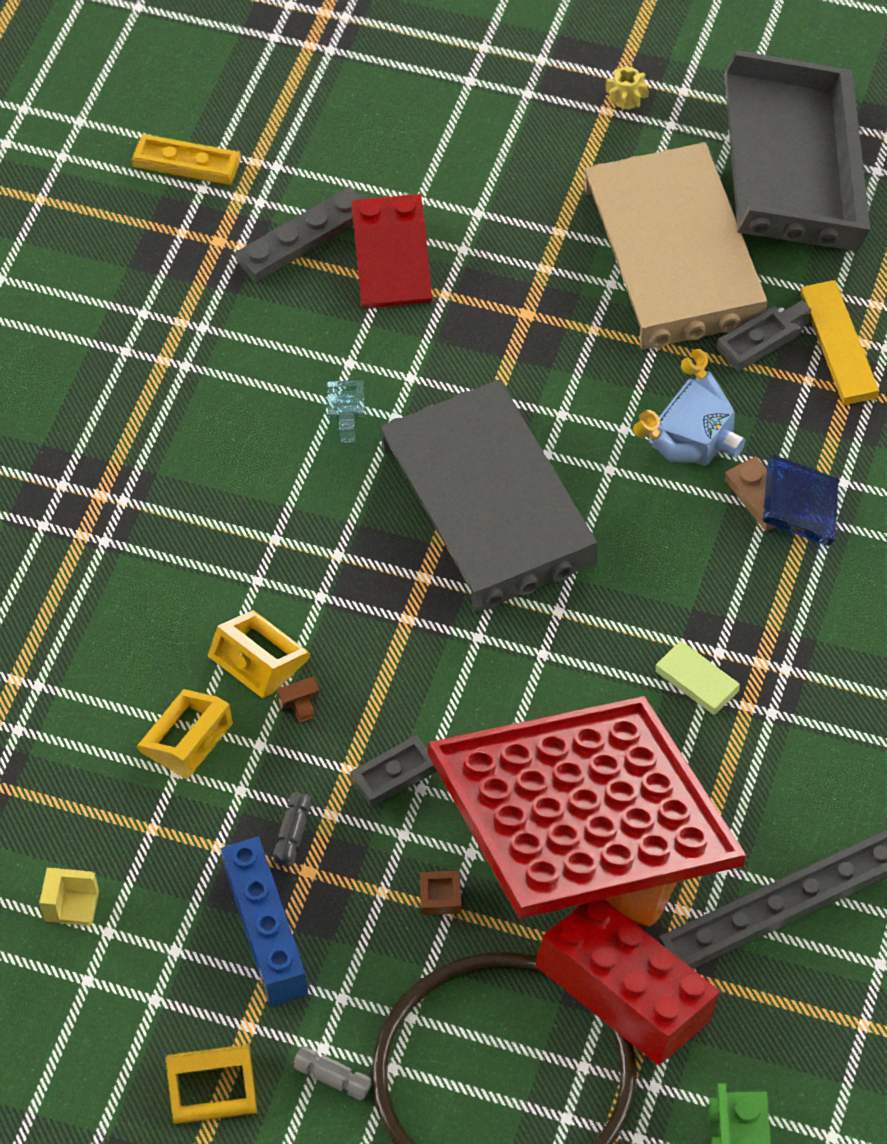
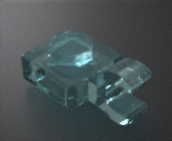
(346, 402)

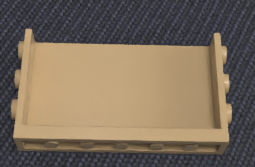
(676, 244)

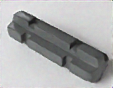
(292, 829)

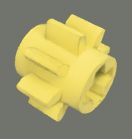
(627, 88)

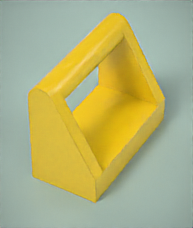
(248, 660)
(199, 740)
(208, 1060)

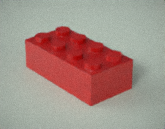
(627, 979)

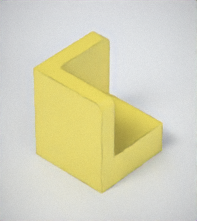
(69, 896)

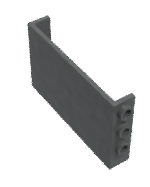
(796, 151)
(491, 494)

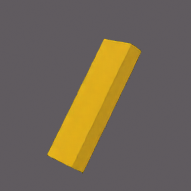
(186, 159)

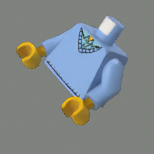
(695, 421)

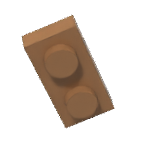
(749, 484)

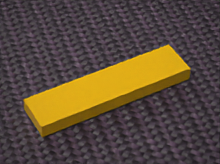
(840, 343)

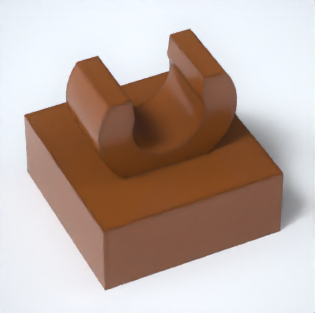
(299, 697)

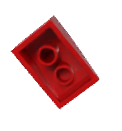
(391, 251)

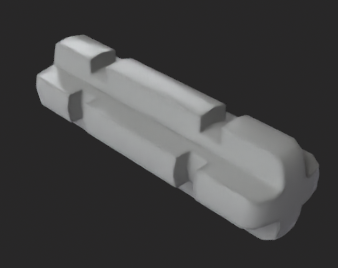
(332, 1073)

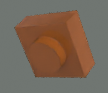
(440, 892)

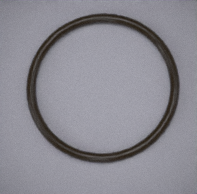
(450, 971)

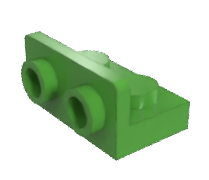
(740, 1117)

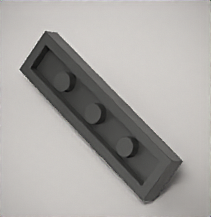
(298, 236)

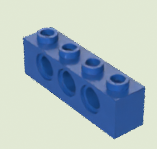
(264, 921)

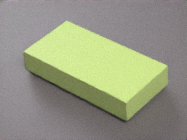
(697, 677)

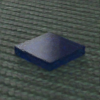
(801, 500)

